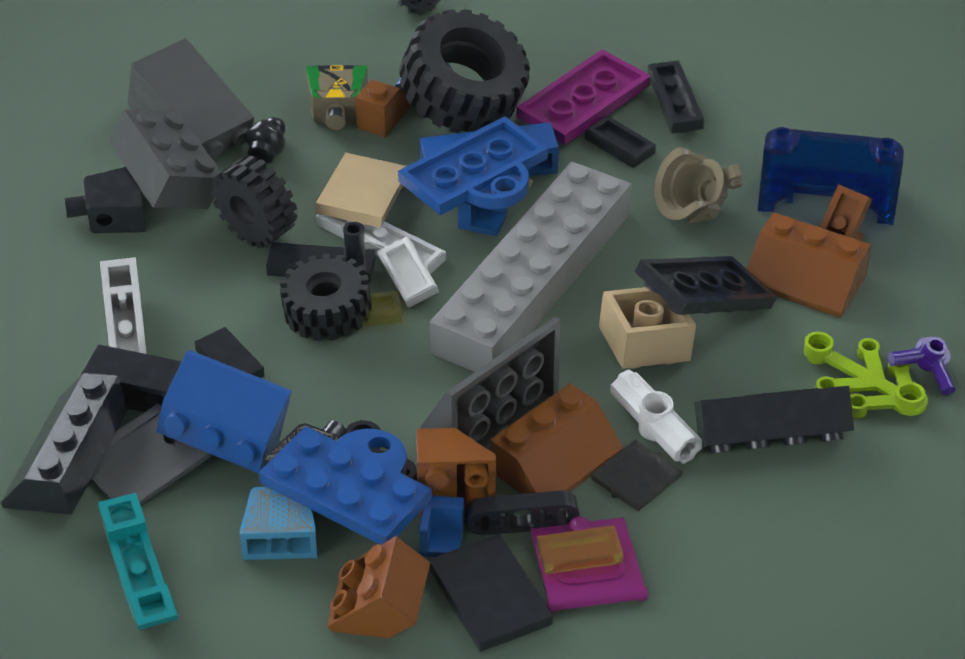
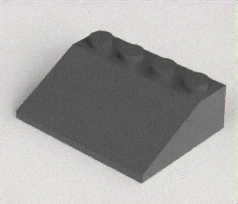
(503, 388)

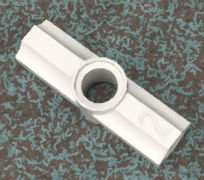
(656, 416)

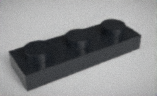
(675, 97)

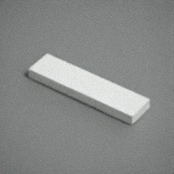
(379, 238)

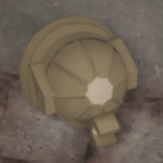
(693, 186)

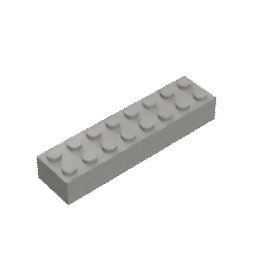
(530, 267)

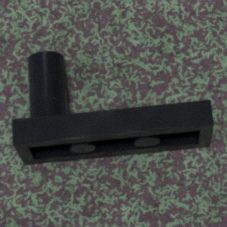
(285, 255)

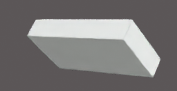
(408, 272)

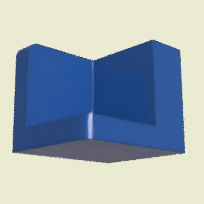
(481, 219)
(441, 526)

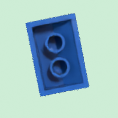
(224, 411)

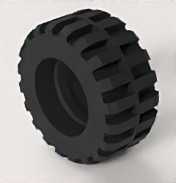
(474, 43)

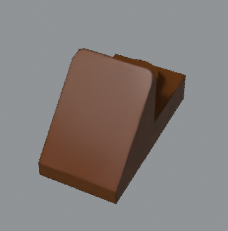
(846, 212)

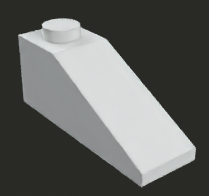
(123, 304)

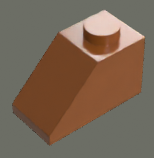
(380, 107)

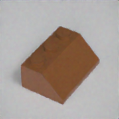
(809, 264)
(555, 444)

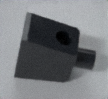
(110, 202)

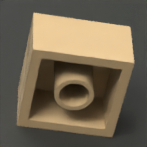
(644, 329)

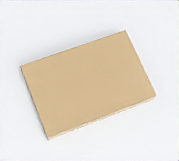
(361, 190)

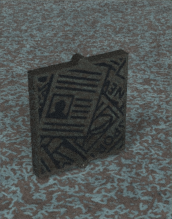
(636, 475)

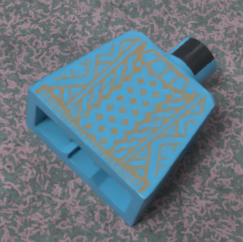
(276, 527)

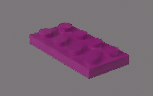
(584, 95)

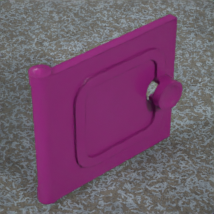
(594, 584)

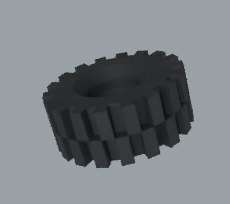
(254, 201)
(329, 313)

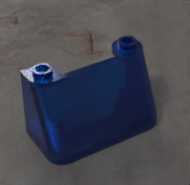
(821, 160)

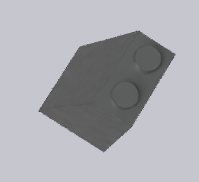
(185, 83)

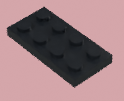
(704, 284)

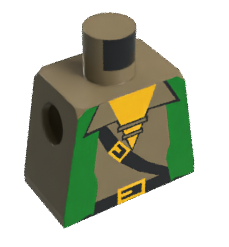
(333, 92)

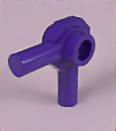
(930, 355)

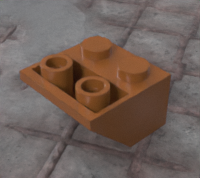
(454, 465)
(379, 591)

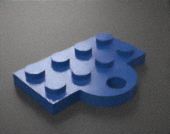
(477, 169)
(350, 481)

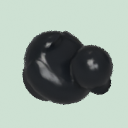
(266, 139)

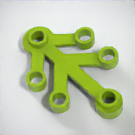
(905, 397)

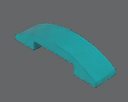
(136, 562)

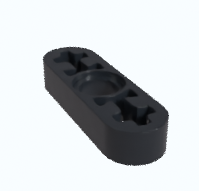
(494, 506)

